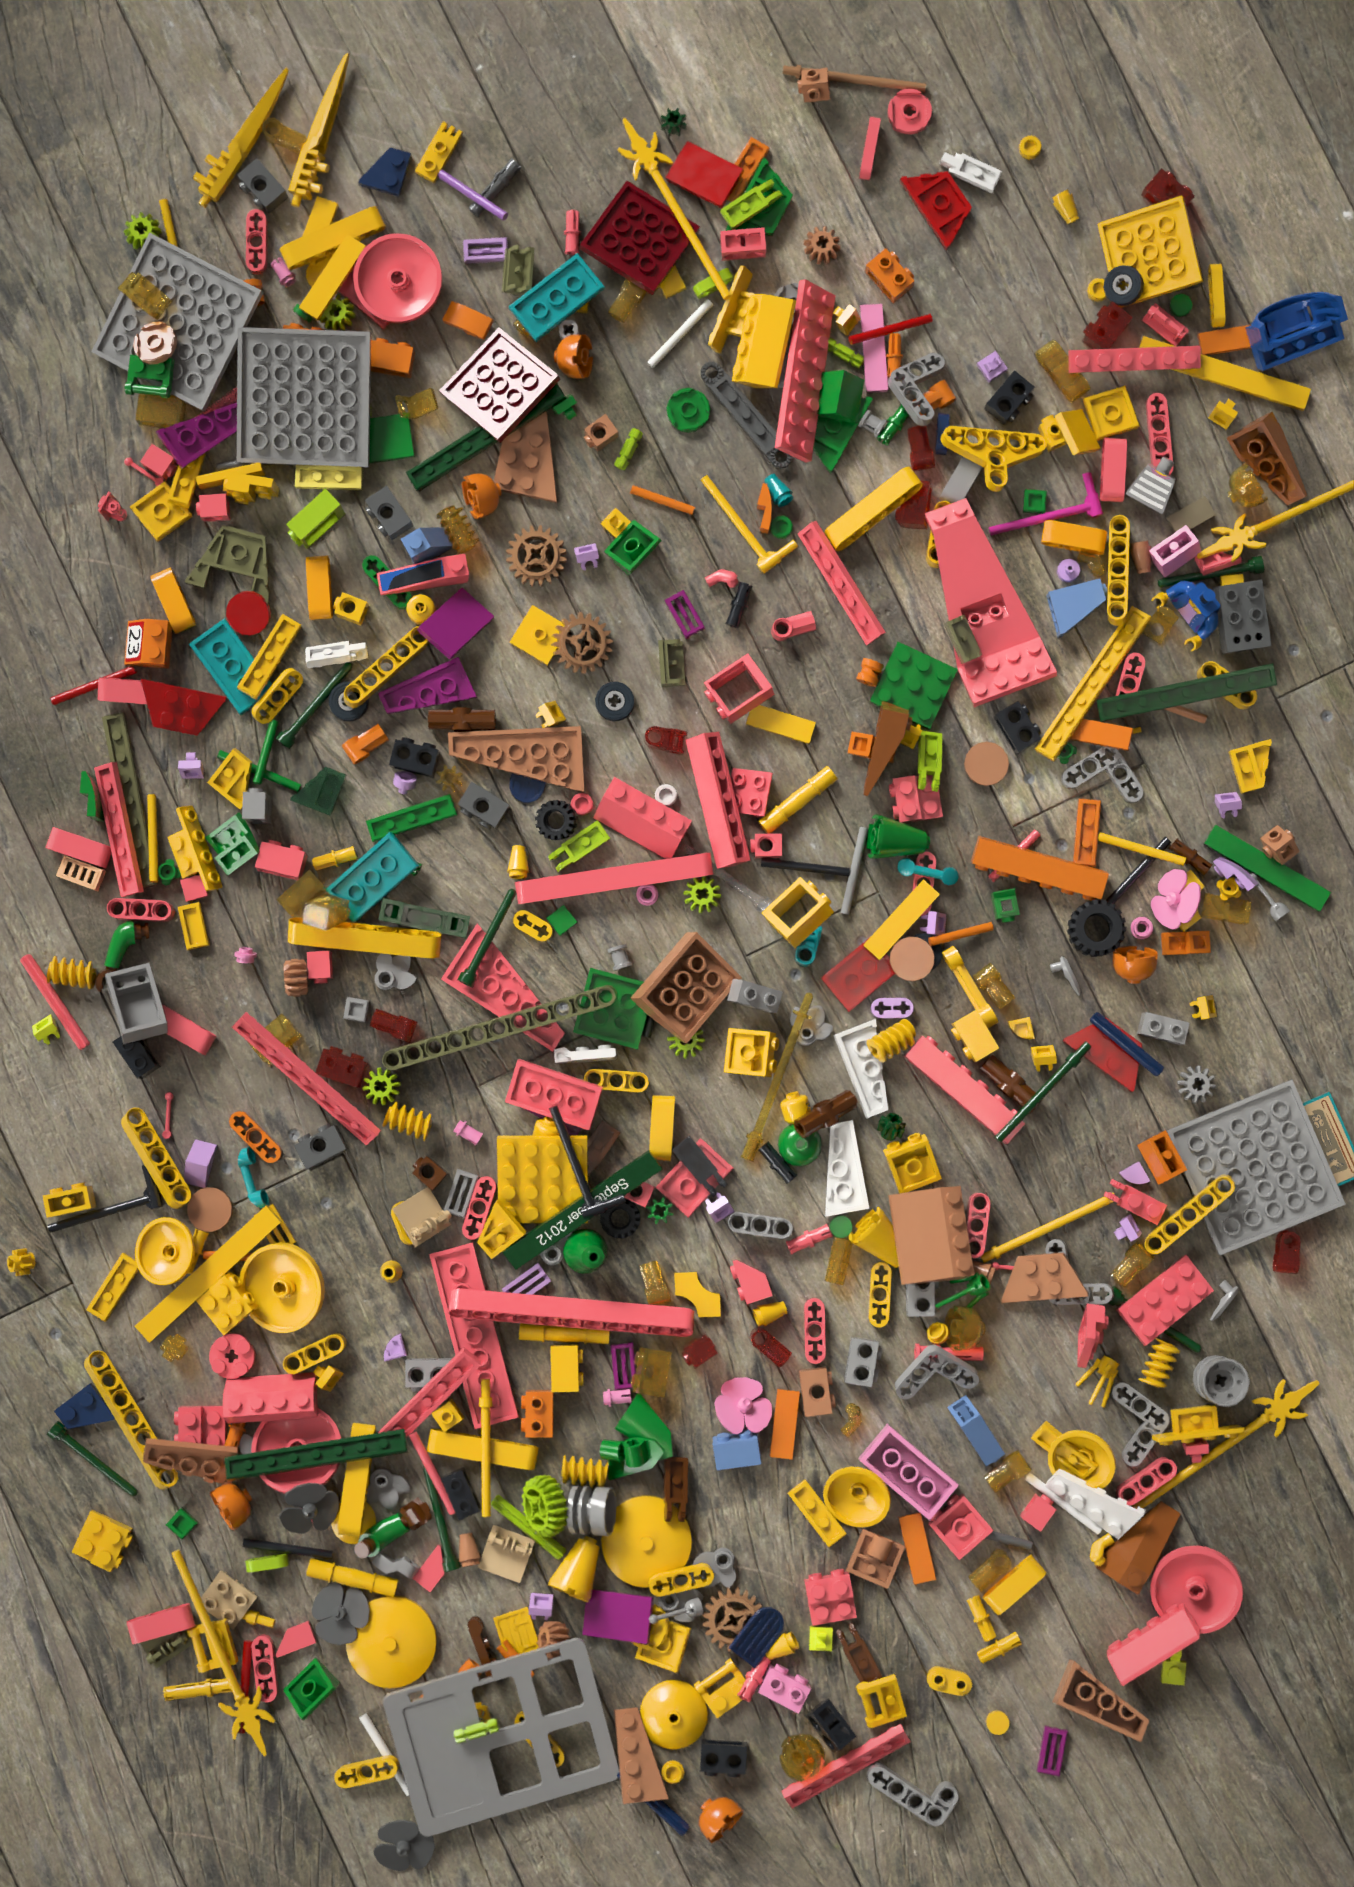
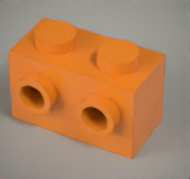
(890, 275)
(1162, 1157)
(538, 1414)

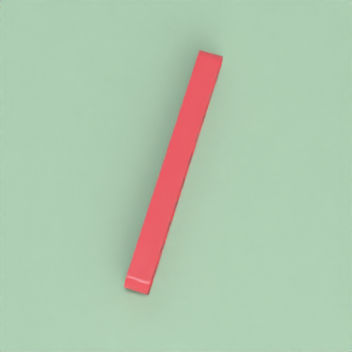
(571, 1312)

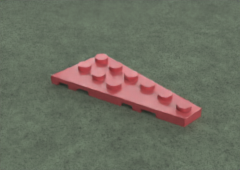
(500, 988)

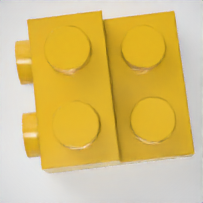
(245, 487)
(751, 1052)
(912, 1163)
(227, 1303)
(103, 1541)

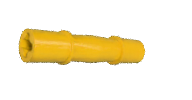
(797, 800)
(562, 1334)
(352, 1577)

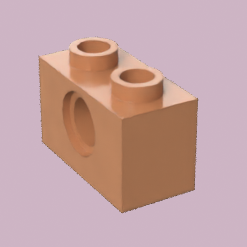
(816, 1405)

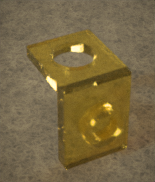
(418, 404)
(1166, 618)

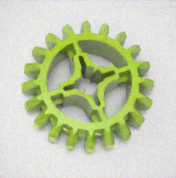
(545, 1506)

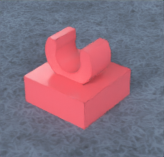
(1196, 1448)

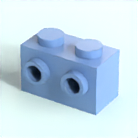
(736, 1450)

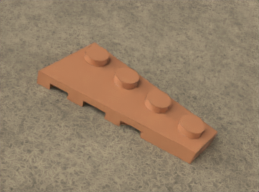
(189, 1458)
(637, 1764)

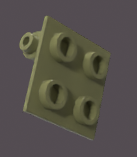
(166, 1647)

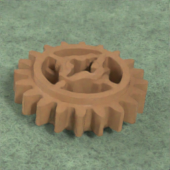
(530, 563)
(600, 647)
(723, 1624)

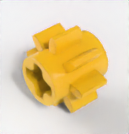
(21, 1262)

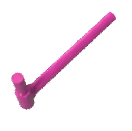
(1091, 506)

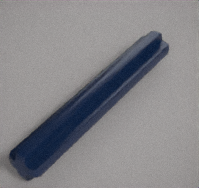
(1126, 1044)
(667, 1815)

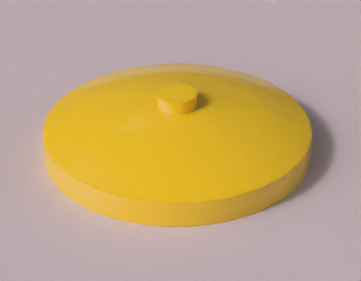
(285, 1287)
(645, 1542)
(394, 1644)

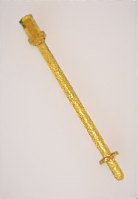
(755, 1136)

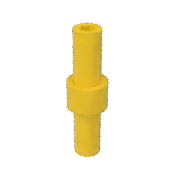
(254, 1617)

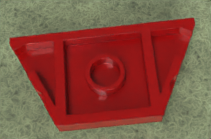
(939, 203)
(179, 707)
(1107, 1054)

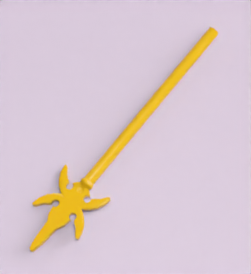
(646, 156)
(1240, 537)
(1278, 1408)
(246, 1711)

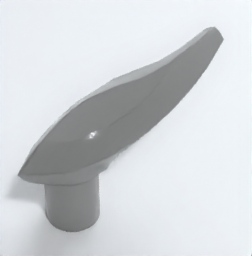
(1069, 975)
(1225, 1301)

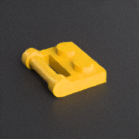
(225, 1637)
(726, 1695)
(888, 1697)

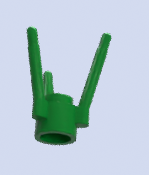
(977, 1285)

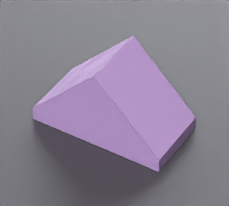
(199, 1163)

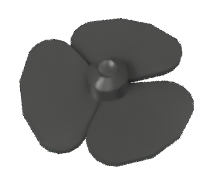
(315, 1504)
(344, 1617)
(409, 1846)

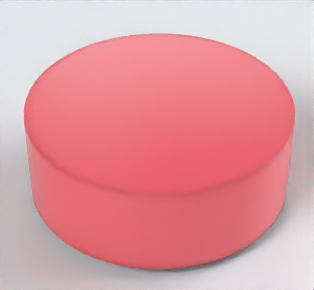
(582, 804)

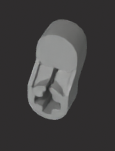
(403, 1565)

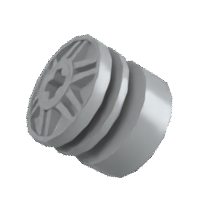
(1232, 1384)
(591, 1510)

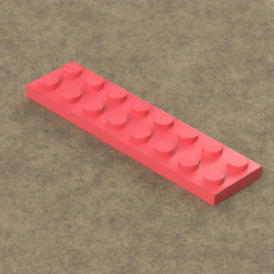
(804, 371)
(461, 1270)

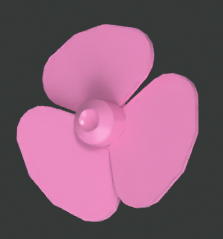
(1177, 905)
(738, 1402)

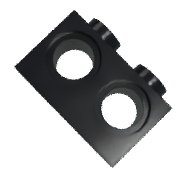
(1006, 395)
(1012, 730)
(412, 763)
(137, 1057)
(461, 1493)
(830, 1725)
(723, 1750)

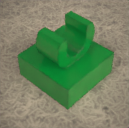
(565, 407)

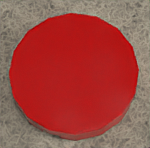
(248, 613)

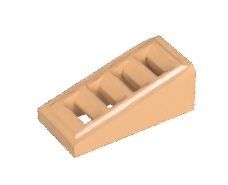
(97, 879)

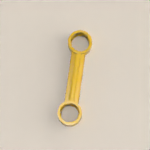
(957, 966)

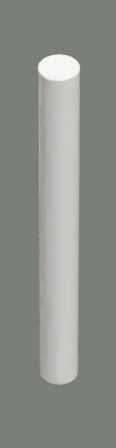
(680, 333)
(1038, 1484)
(382, 1747)

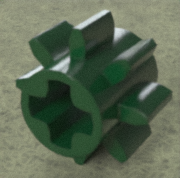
(677, 118)
(891, 1126)

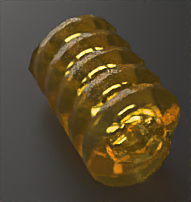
(457, 529)

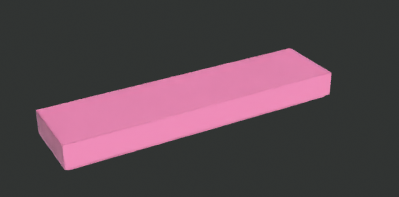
(874, 350)

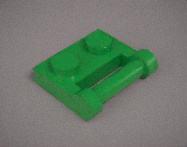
(158, 372)

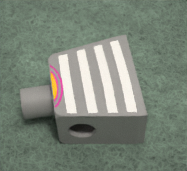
(1153, 485)

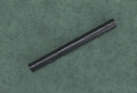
(806, 867)
(1136, 873)
(287, 1548)

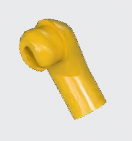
(1098, 1547)

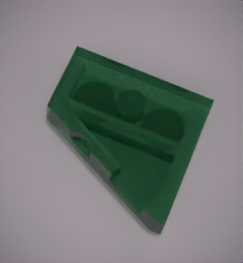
(322, 791)

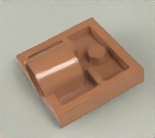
(875, 1558)

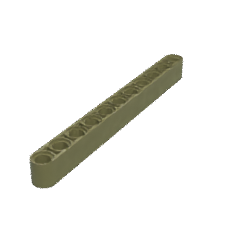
(491, 1034)

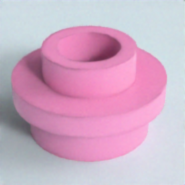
(647, 902)
(1148, 928)
(245, 955)

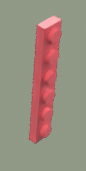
(1134, 359)
(841, 582)
(118, 829)
(434, 1393)
(846, 1766)

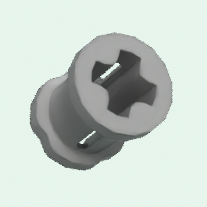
(567, 325)
(872, 423)
(619, 957)

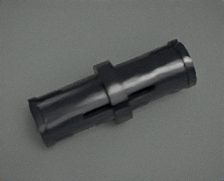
(739, 604)
(777, 1162)

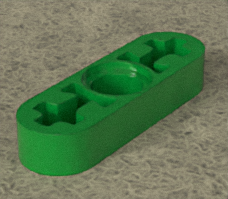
(371, 574)

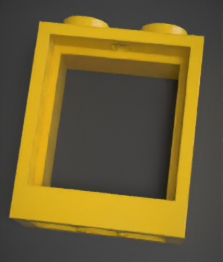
(806, 924)

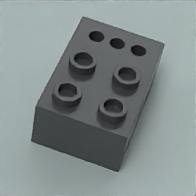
(1242, 616)

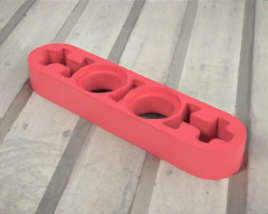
(1154, 435)

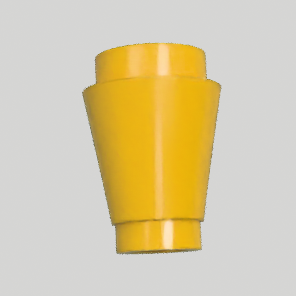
(1066, 206)
(518, 863)
(396, 1268)
(768, 1313)
(783, 1646)

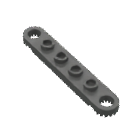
(744, 413)

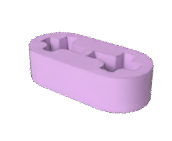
(892, 1013)

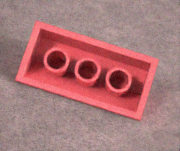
(642, 819)
(270, 1398)
(1153, 1643)

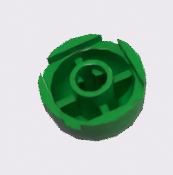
(799, 1150)

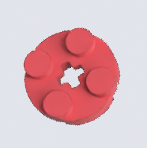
(918, 103)
(223, 1346)

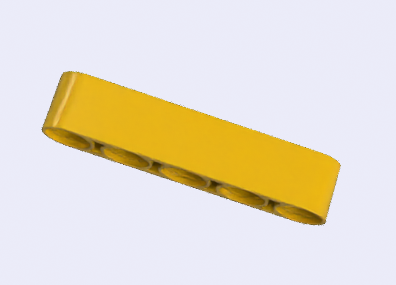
(328, 239)
(873, 508)
(1118, 560)
(382, 677)
(156, 1147)
(1184, 1224)
(469, 1447)
(355, 1489)

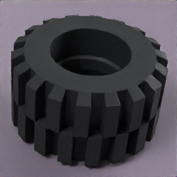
(1110, 915)

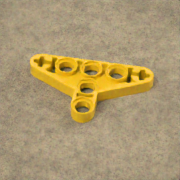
(983, 450)

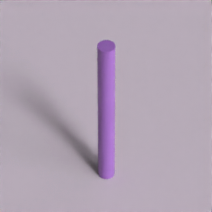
(473, 195)

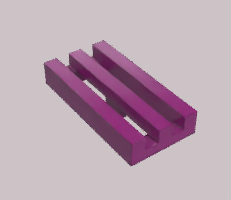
(693, 630)
(622, 1346)
(1063, 1732)

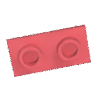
(1165, 325)
(110, 508)

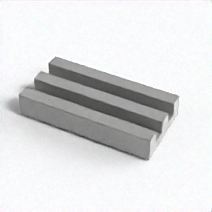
(467, 1175)

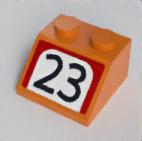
(148, 643)

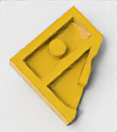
(232, 777)
(499, 1230)

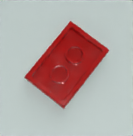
(704, 174)
(857, 976)

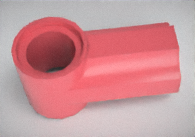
(795, 626)

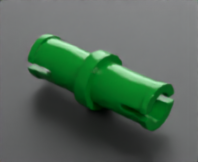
(893, 425)

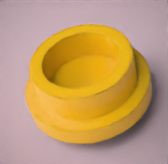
(938, 1333)
(672, 1772)

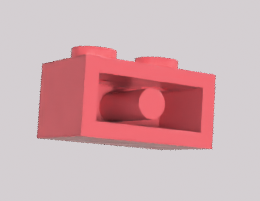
(281, 860)

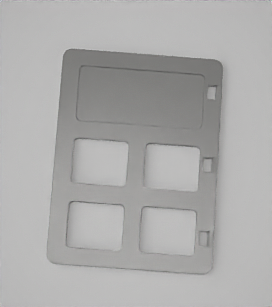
(456, 1782)

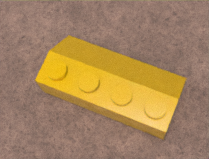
(763, 341)

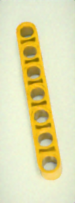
(367, 938)
(121, 1412)

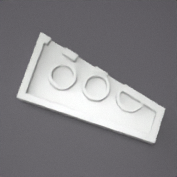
(863, 1067)
(844, 1177)
(1105, 1511)

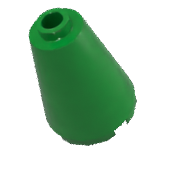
(894, 839)
(580, 1246)

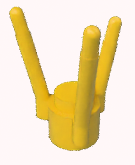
(1108, 1370)

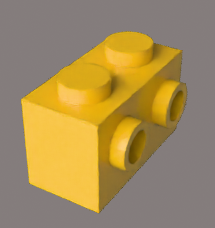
(974, 1036)
(69, 1201)
(565, 1368)

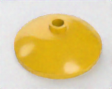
(155, 1250)
(1096, 1449)
(854, 1505)
(673, 1698)

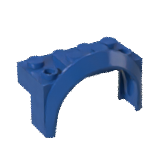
(1292, 315)

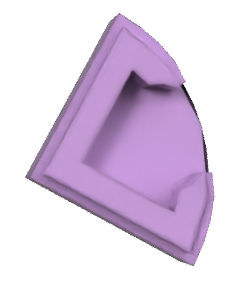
(1135, 1174)
(395, 1348)

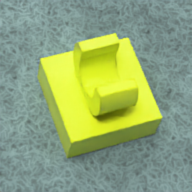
(44, 1028)
(820, 1638)

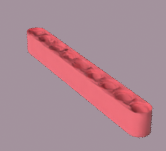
(614, 878)

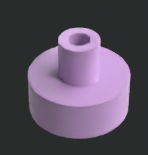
(1065, 574)
(404, 781)

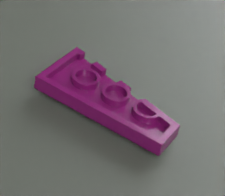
(198, 435)
(431, 688)

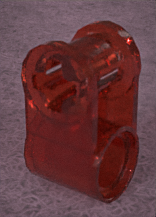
(667, 739)
(1287, 1255)

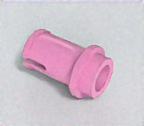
(286, 277)
(467, 1132)
(614, 1397)

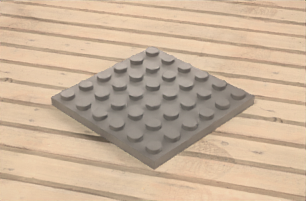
(203, 314)
(303, 397)
(1270, 1156)

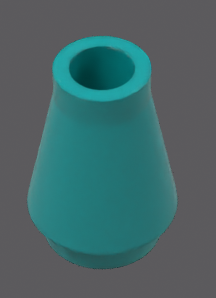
(779, 491)

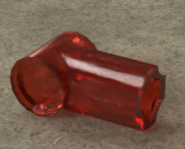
(921, 455)
(399, 1027)
(771, 1347)

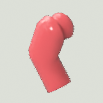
(722, 576)

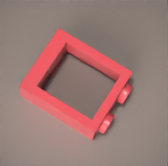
(743, 664)

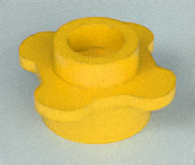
(1223, 885)

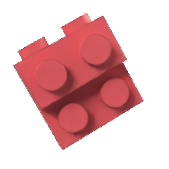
(913, 803)
(1090, 1333)
(200, 1425)
(960, 1526)
(830, 1597)

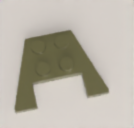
(237, 553)

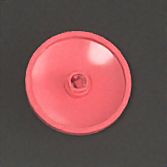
(397, 278)
(296, 1432)
(1200, 1580)

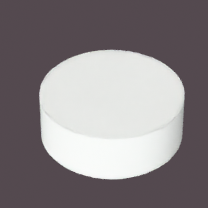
(666, 795)

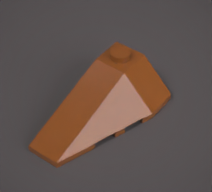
(1268, 454)
(890, 731)
(1137, 1551)

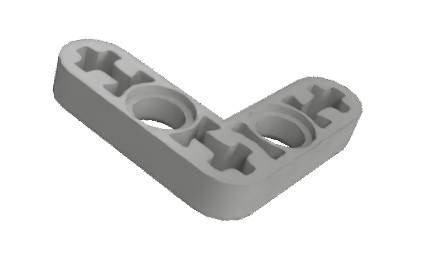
(910, 386)
(1109, 767)
(1097, 1286)
(935, 1365)
(1146, 1425)

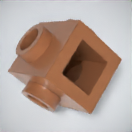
(814, 85)
(1279, 845)

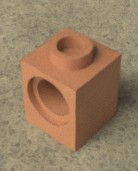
(607, 426)

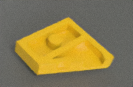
(1250, 765)

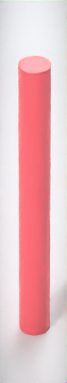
(428, 1464)

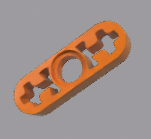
(248, 1121)

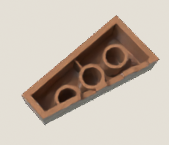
(1092, 1699)

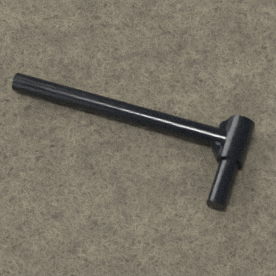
(151, 1199)
(591, 1206)

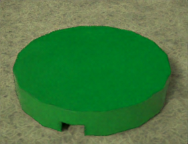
(688, 410)

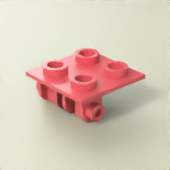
(751, 790)

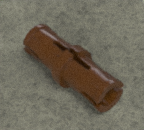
(1192, 857)

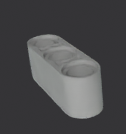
(960, 481)
(771, 1223)

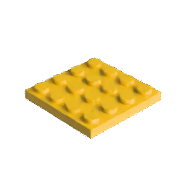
(1156, 244)
(537, 1175)

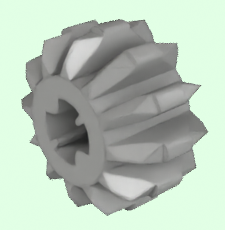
(1203, 1088)

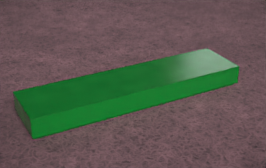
(412, 817)

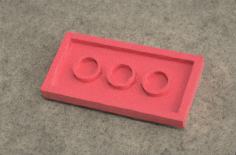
(542, 1088)
(1165, 1300)

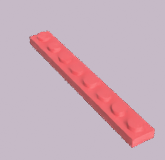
(306, 1078)

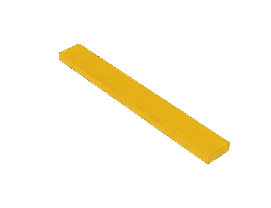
(1243, 379)
(1092, 684)
(208, 1273)

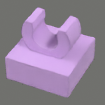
(992, 366)
(585, 554)
(191, 768)
(1228, 802)
(936, 923)
(719, 1208)
(1128, 1228)
(540, 1605)

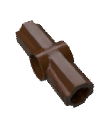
(461, 719)
(1008, 1081)
(825, 1113)

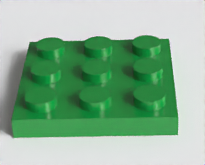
(914, 683)
(618, 1023)

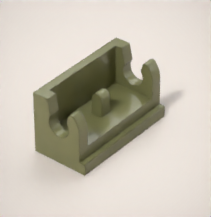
(518, 270)
(962, 639)
(671, 663)

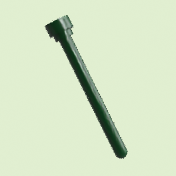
(1254, 566)
(288, 736)
(468, 977)
(1119, 1299)
(59, 1433)
(450, 1561)

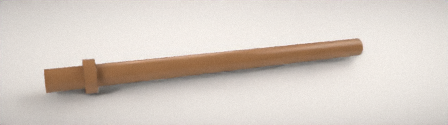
(860, 79)

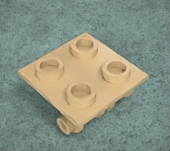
(422, 1216)
(506, 1553)
(227, 1599)

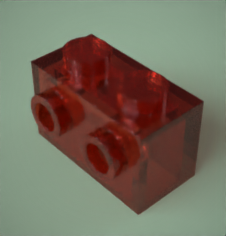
(1107, 328)
(342, 1067)

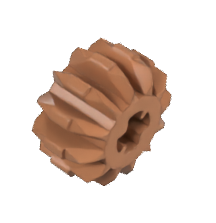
(818, 252)
(295, 977)
(552, 1633)

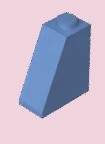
(426, 544)
(1075, 603)
(976, 1430)

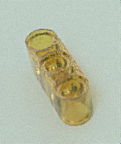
(1055, 363)

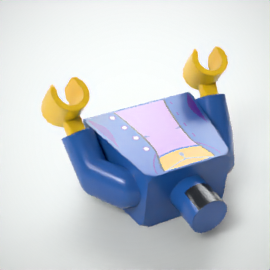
(1196, 606)

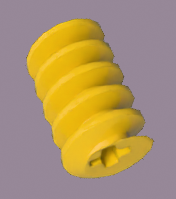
(71, 973)
(892, 1040)
(408, 1121)
(1160, 1363)
(584, 1472)

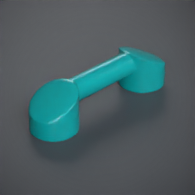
(907, 867)
(246, 1158)

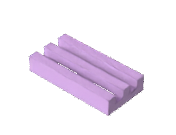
(487, 258)
(542, 1274)

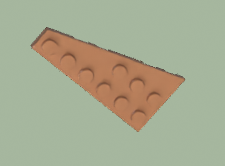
(527, 463)
(535, 753)

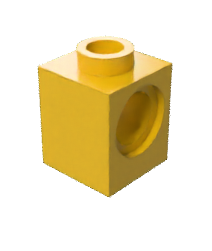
(357, 615)
(448, 1415)

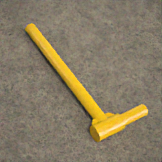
(766, 560)

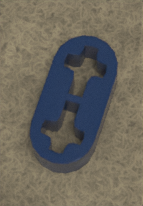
(942, 424)

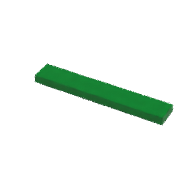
(1267, 869)

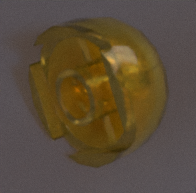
(1245, 488)
(964, 1327)
(802, 1756)

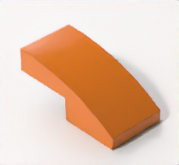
(467, 319)
(764, 504)
(861, 745)
(1185, 942)

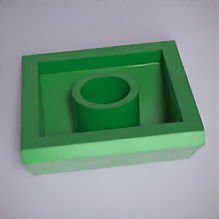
(840, 396)
(632, 547)
(310, 1688)

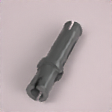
(497, 184)

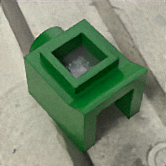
(1005, 905)

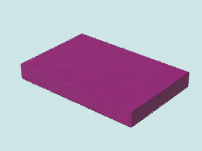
(455, 623)
(618, 1616)

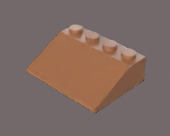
(686, 987)
(931, 1235)

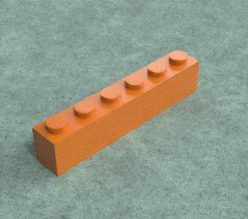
(385, 356)
(1039, 867)

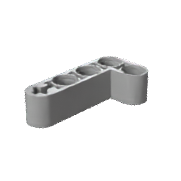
(909, 1790)

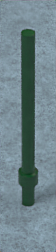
(1072, 1061)

